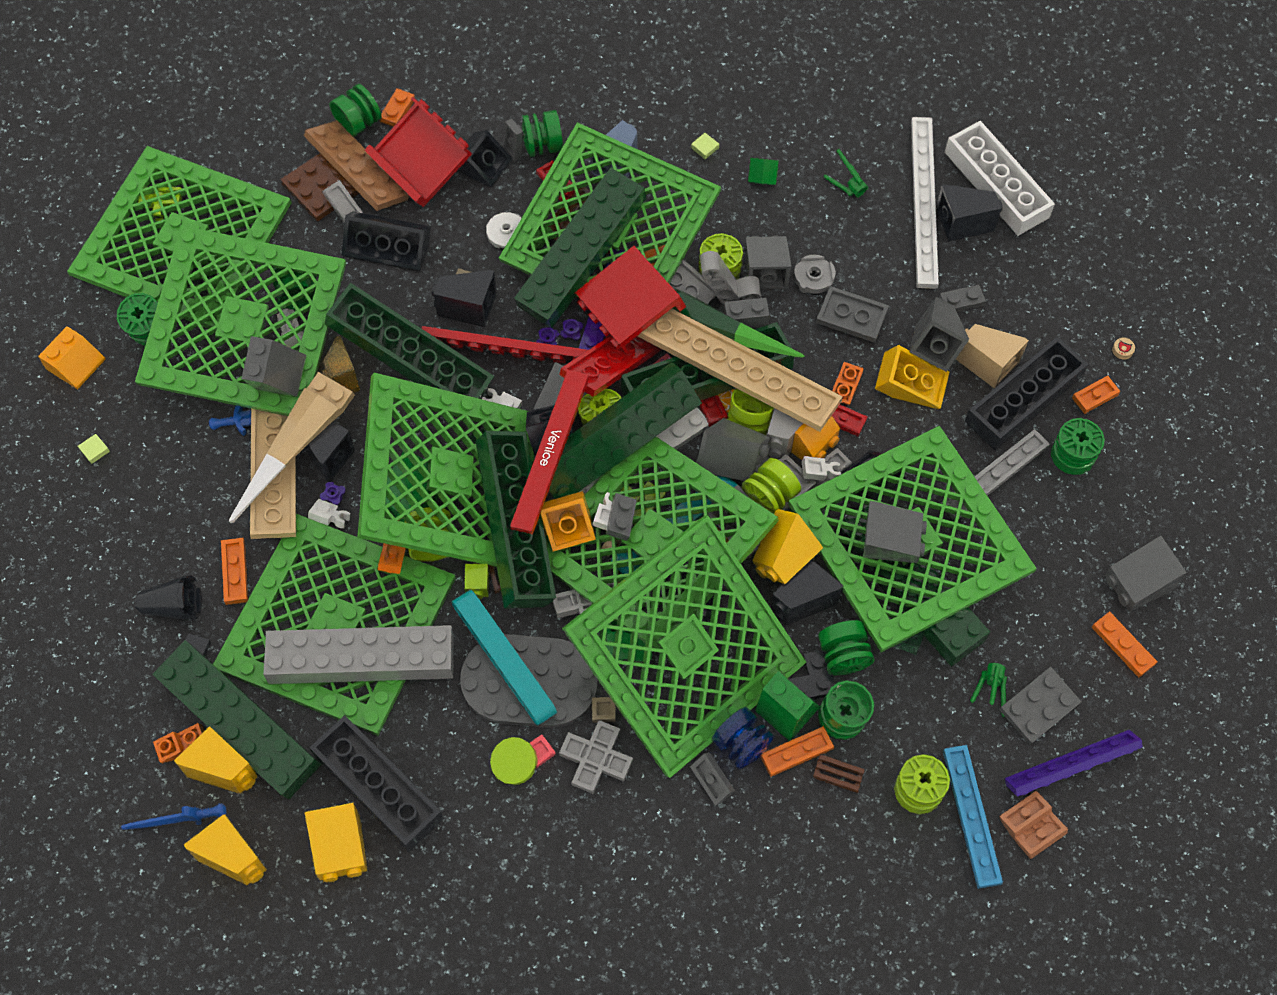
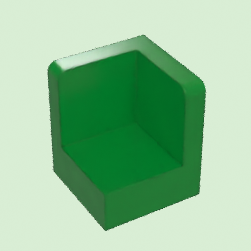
(763, 171)

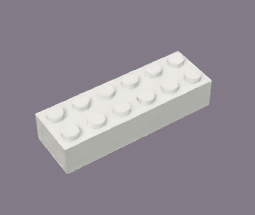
(995, 170)

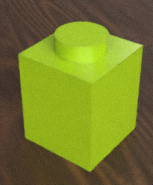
(477, 579)

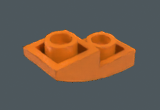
(847, 382)
(174, 743)

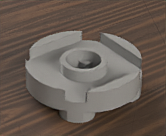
(812, 284)

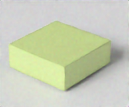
(705, 146)
(93, 448)

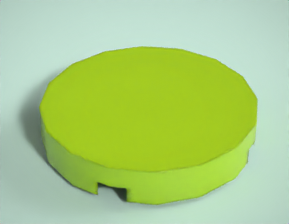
(513, 761)

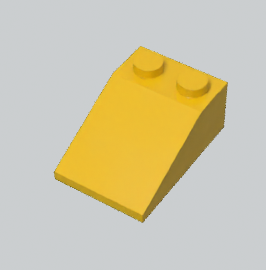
(911, 378)

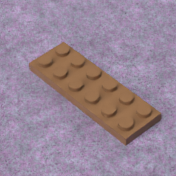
(355, 165)

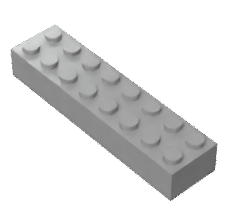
(359, 654)

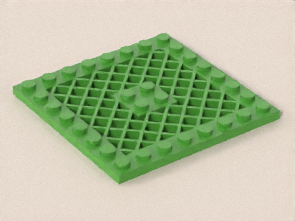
(584, 139)
(152, 166)
(238, 316)
(446, 474)
(968, 491)
(656, 532)
(330, 614)
(684, 644)

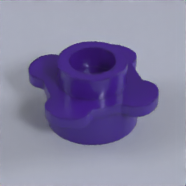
(571, 324)
(548, 332)
(337, 497)

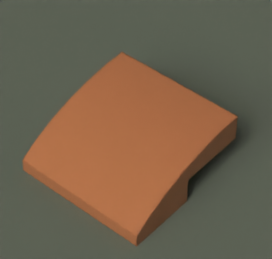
(1033, 824)

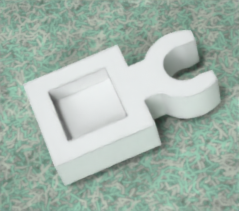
(504, 399)
(817, 469)
(327, 512)
(603, 512)

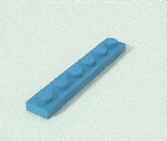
(972, 817)

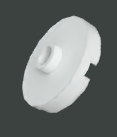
(495, 228)

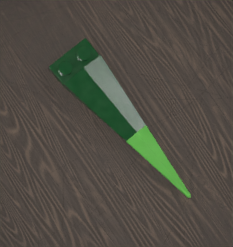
(730, 327)

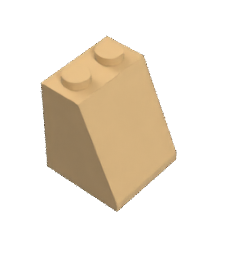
(991, 353)

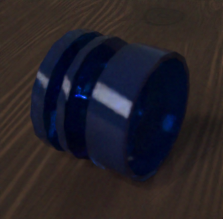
(746, 742)

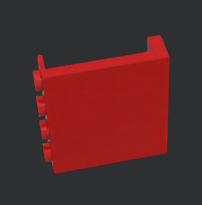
(420, 153)
(627, 298)

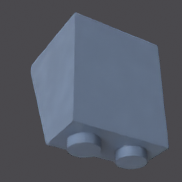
(624, 133)

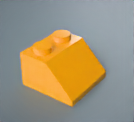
(71, 358)
(815, 443)
(567, 521)

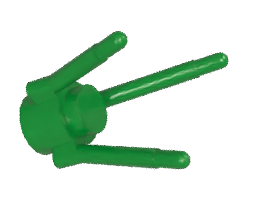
(856, 184)
(994, 677)

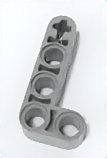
(724, 283)

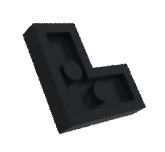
(818, 680)

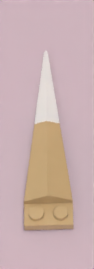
(311, 414)

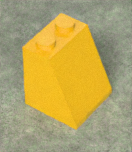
(786, 548)
(216, 763)
(336, 842)
(226, 851)

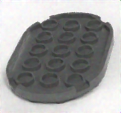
(555, 667)

